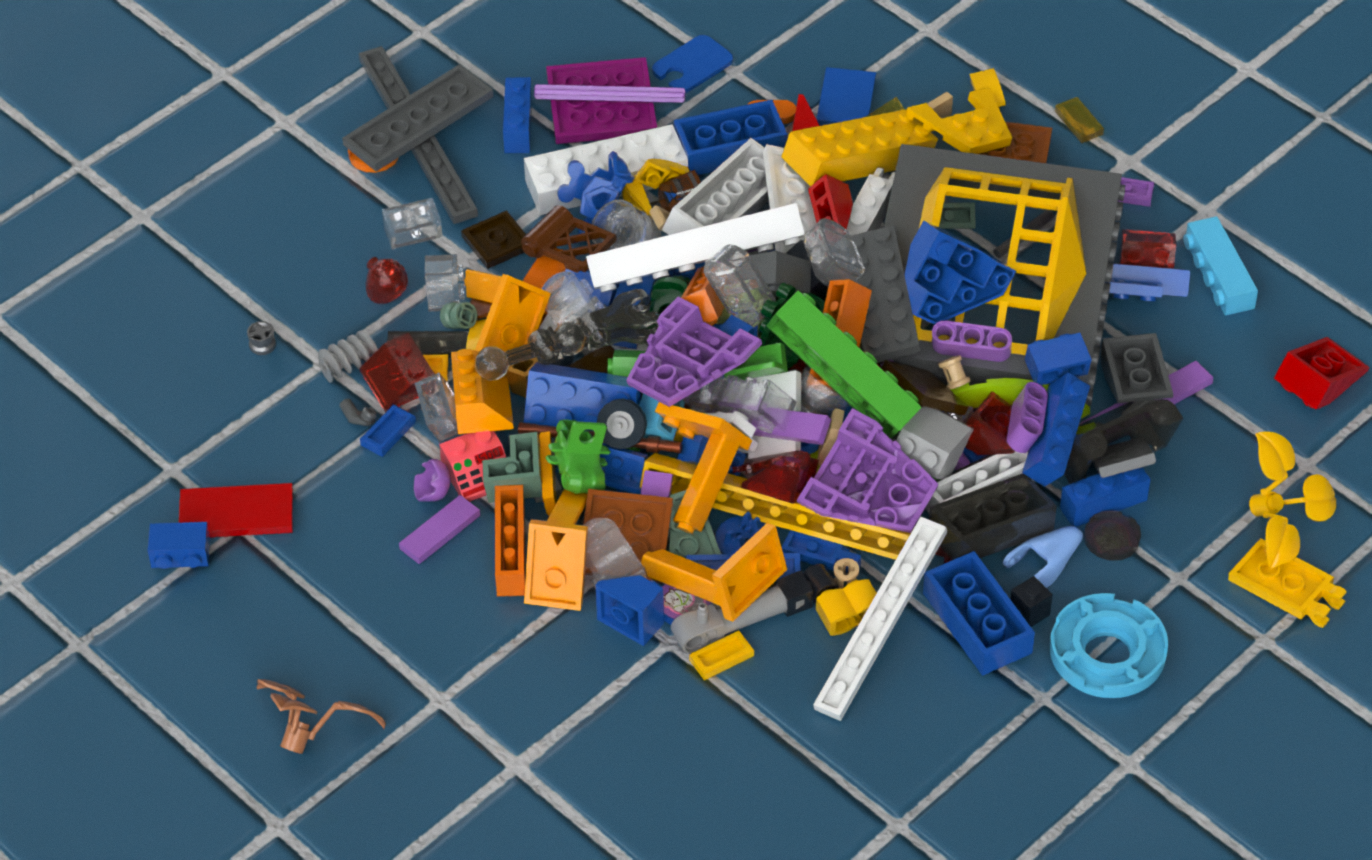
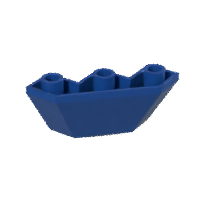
(951, 275)

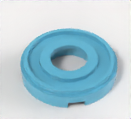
(1105, 616)

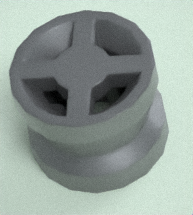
(261, 338)

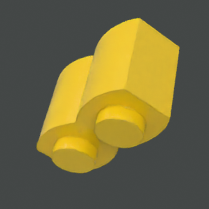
(845, 607)

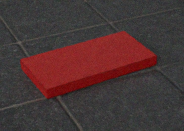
(239, 509)

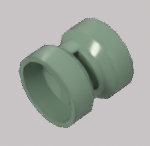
(458, 315)

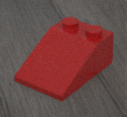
(1319, 372)

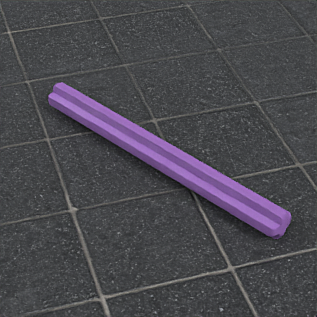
(609, 93)

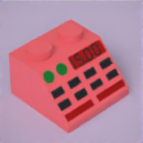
(464, 460)

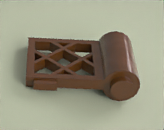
(554, 231)

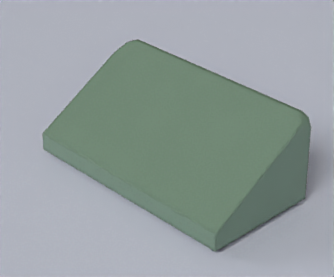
(958, 216)

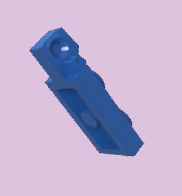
(817, 550)

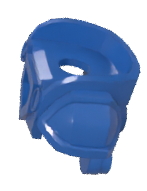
(597, 188)

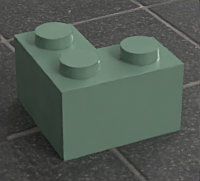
(520, 468)

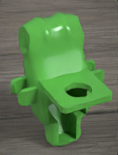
(579, 455)

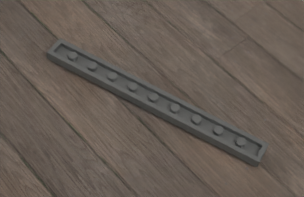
(428, 153)

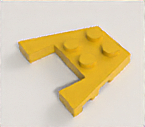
(970, 131)

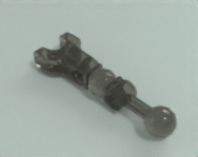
(604, 327)

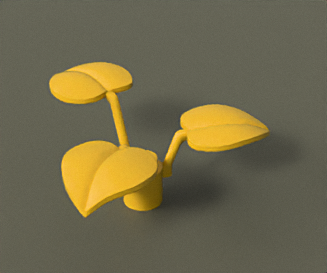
(1275, 459)

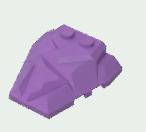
(687, 354)
(869, 479)

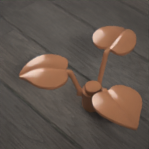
(297, 731)

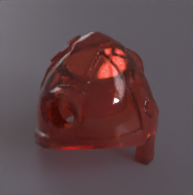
(383, 279)

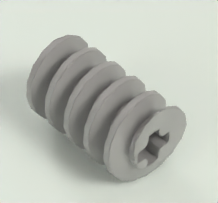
(346, 353)

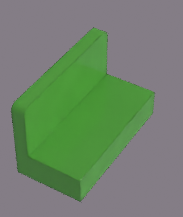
(763, 362)

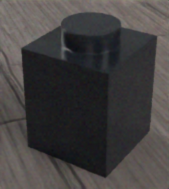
(1032, 600)

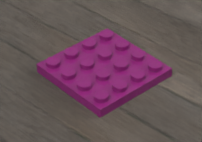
(600, 119)

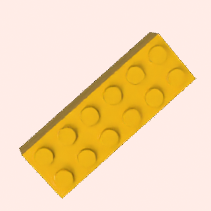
(854, 146)

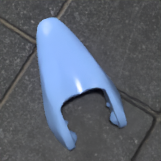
(1054, 547)

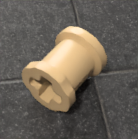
(954, 372)
(839, 571)

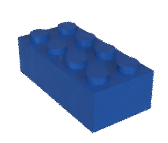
(716, 135)
(572, 394)
(978, 613)

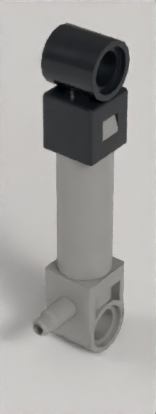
(790, 595)

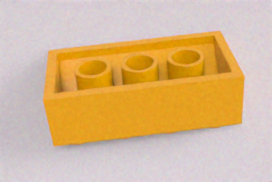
(479, 402)

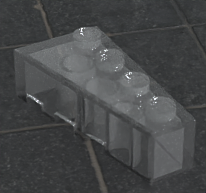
(761, 402)

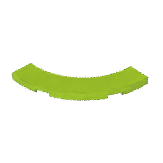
(1005, 388)

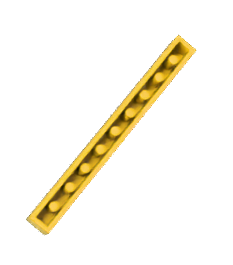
(784, 514)

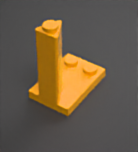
(514, 308)
(712, 466)
(557, 556)
(735, 583)

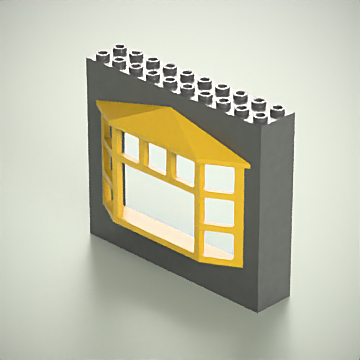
(1078, 257)

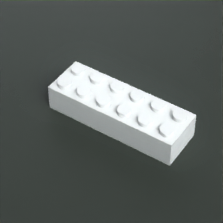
(549, 170)
(727, 193)

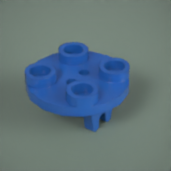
(736, 532)

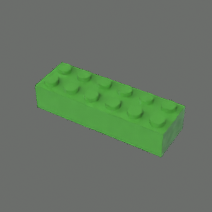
(843, 363)

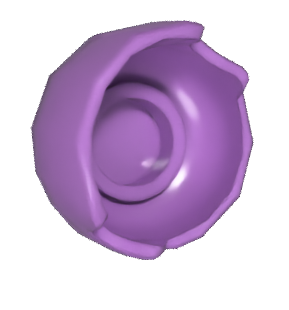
(433, 482)

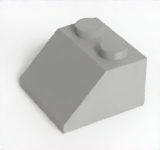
(934, 441)

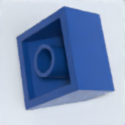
(631, 606)

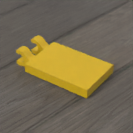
(1290, 586)

